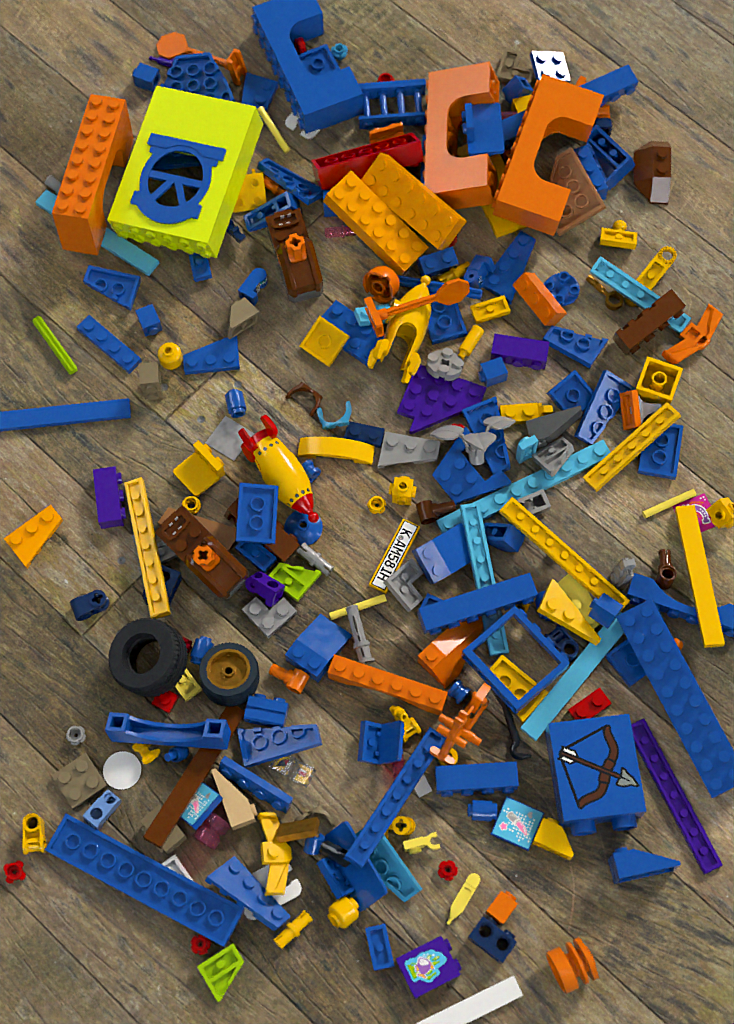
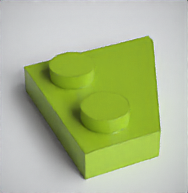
(295, 578)
(221, 969)

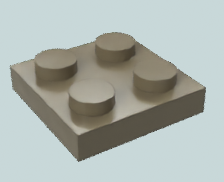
(79, 781)

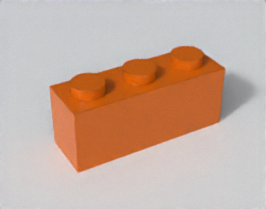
(539, 299)

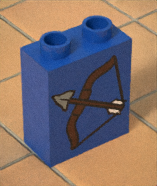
(595, 773)

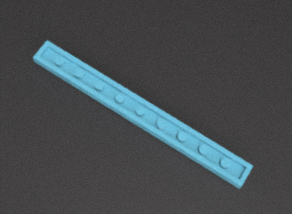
(537, 481)

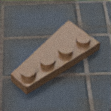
(224, 534)

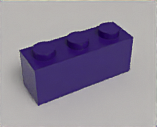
(520, 351)
(109, 497)

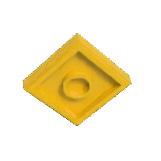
(324, 341)

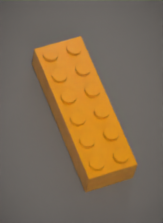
(413, 201)
(375, 223)

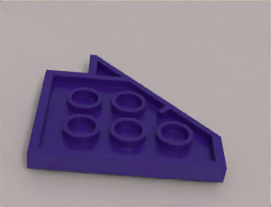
(437, 400)

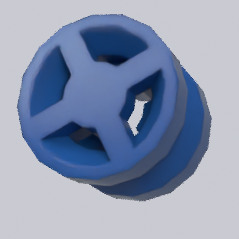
(311, 471)
(459, 692)

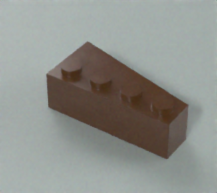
(648, 322)
(284, 544)

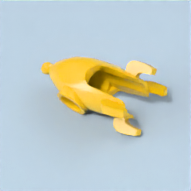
(409, 326)

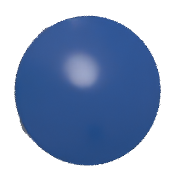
(563, 288)

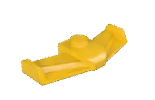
(274, 854)

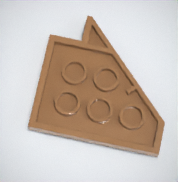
(583, 198)

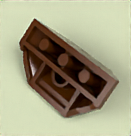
(653, 171)

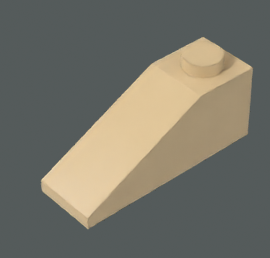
(237, 806)

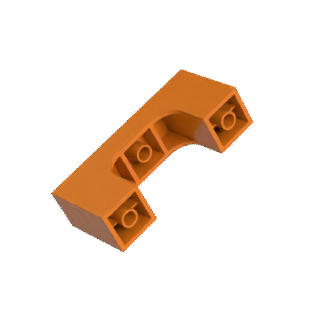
(550, 110)
(101, 142)
(456, 180)

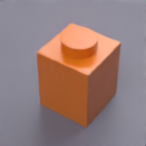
(502, 907)

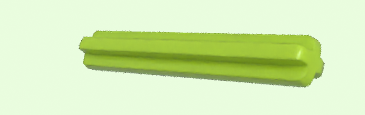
(55, 345)

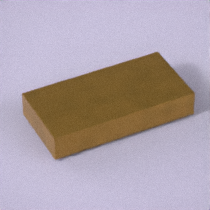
(297, 830)

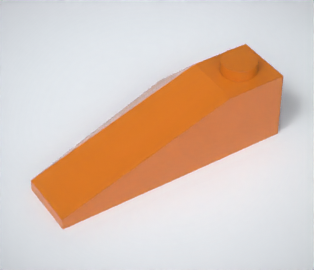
(443, 655)

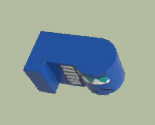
(252, 285)

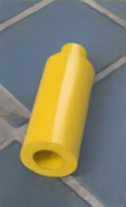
(470, 341)

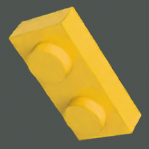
(490, 309)

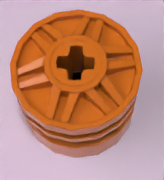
(570, 966)

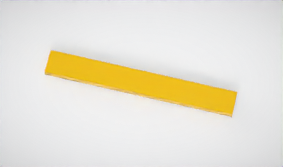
(147, 549)
(560, 552)
(699, 577)

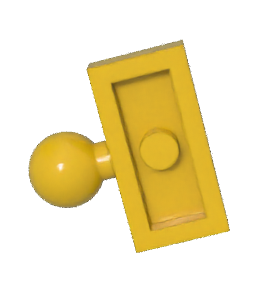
(618, 236)

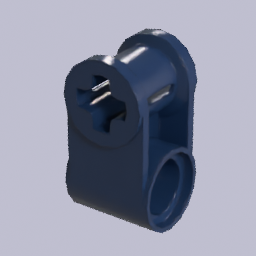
(87, 605)
(562, 641)

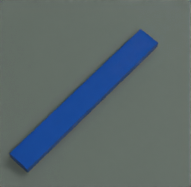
(65, 414)
(394, 799)

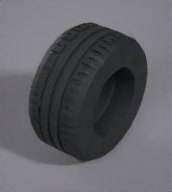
(127, 646)

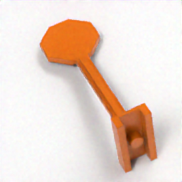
(175, 45)
(448, 294)

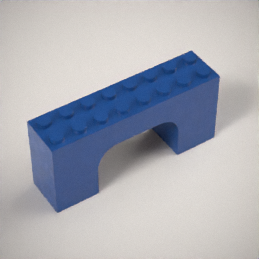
(314, 98)

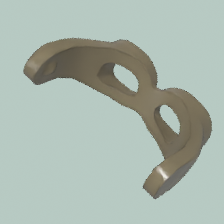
(318, 810)

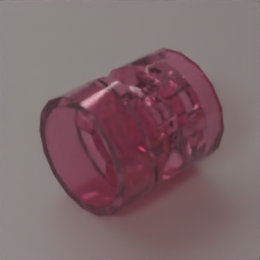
(212, 830)

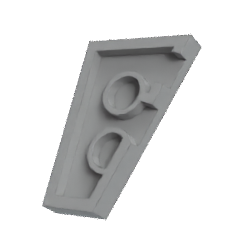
(406, 449)

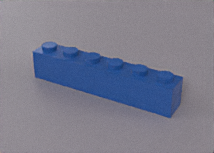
(477, 603)

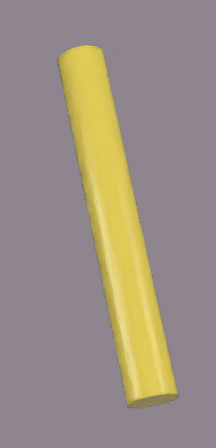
(273, 129)
(669, 503)
(361, 605)

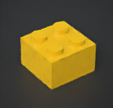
(658, 381)

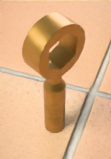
(601, 289)

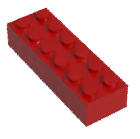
(333, 168)

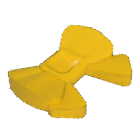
(147, 755)

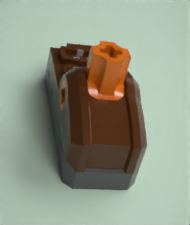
(295, 255)
(202, 553)

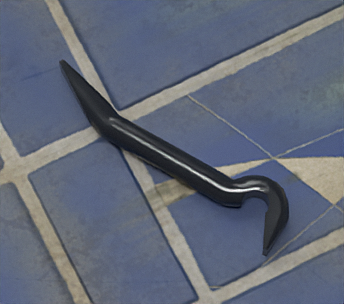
(512, 730)

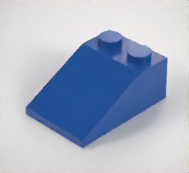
(443, 554)
(316, 647)
(636, 864)

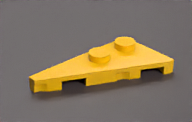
(561, 610)

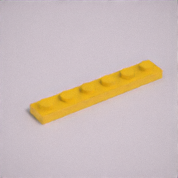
(631, 446)

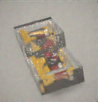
(293, 770)

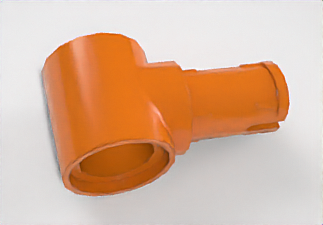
(294, 679)

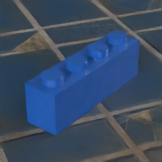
(476, 778)

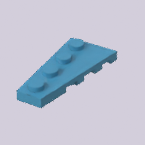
(393, 870)

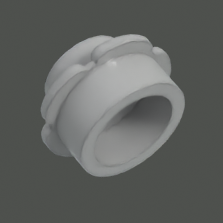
(75, 730)

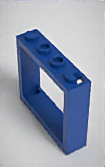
(493, 681)

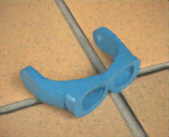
(341, 422)

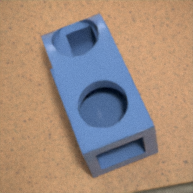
(101, 810)

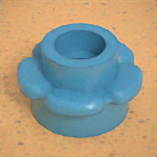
(339, 55)

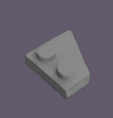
(553, 455)

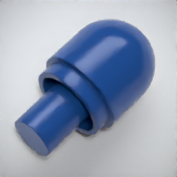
(177, 754)

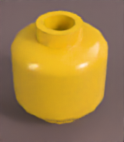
(170, 356)
(343, 912)

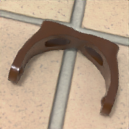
(303, 387)

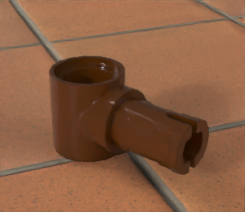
(429, 511)
(665, 569)

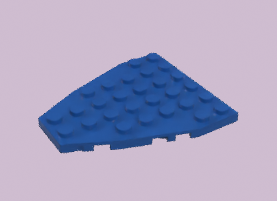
(195, 75)

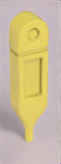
(464, 896)

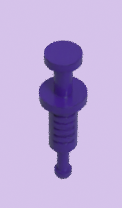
(162, 61)

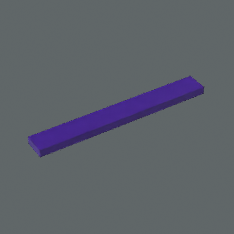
(675, 798)

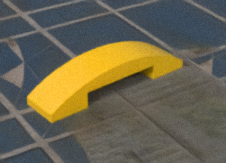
(336, 448)

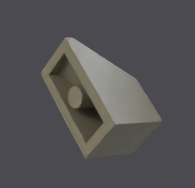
(241, 317)

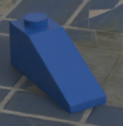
(256, 219)

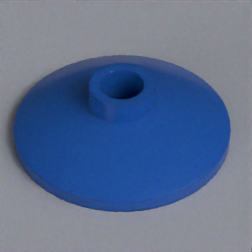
(308, 534)

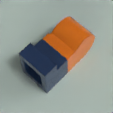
(603, 119)

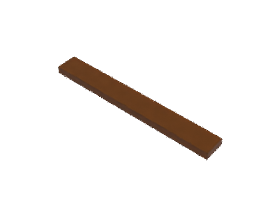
(189, 784)

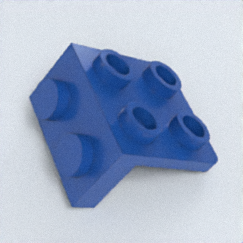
(380, 742)

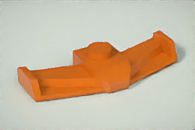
(694, 337)

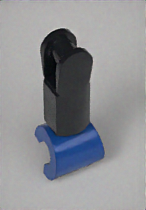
(318, 845)

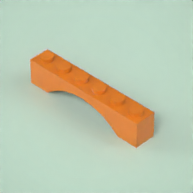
(365, 676)

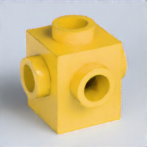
(402, 490)
(722, 513)

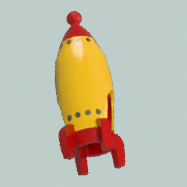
(279, 468)

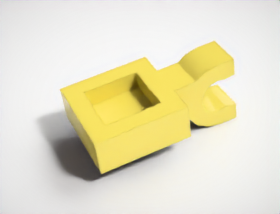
(414, 845)

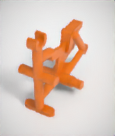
(461, 726)

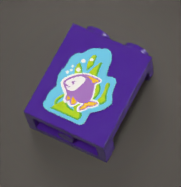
(428, 966)

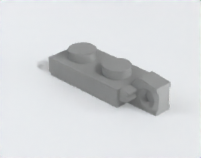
(623, 573)

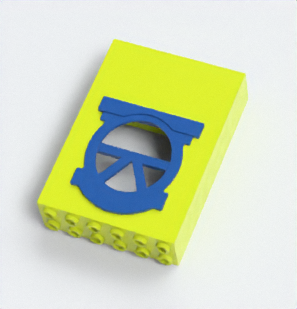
(220, 137)

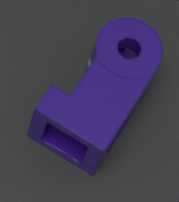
(265, 587)

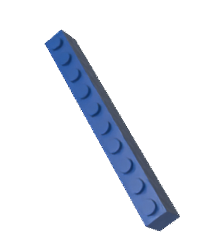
(611, 85)

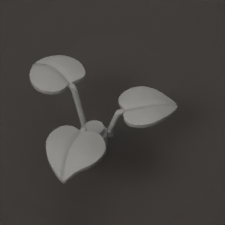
(478, 441)

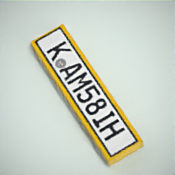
(394, 554)

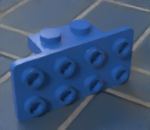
(483, 129)
(362, 885)

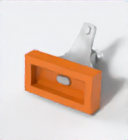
(634, 409)

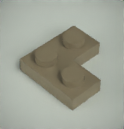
(509, 67)

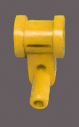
(410, 724)
(396, 826)

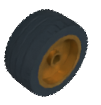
(229, 674)

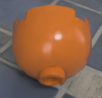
(381, 283)

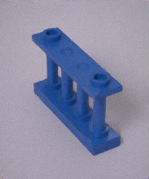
(392, 89)

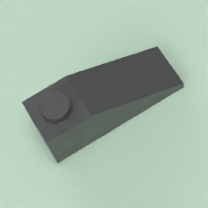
(551, 426)

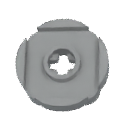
(452, 367)

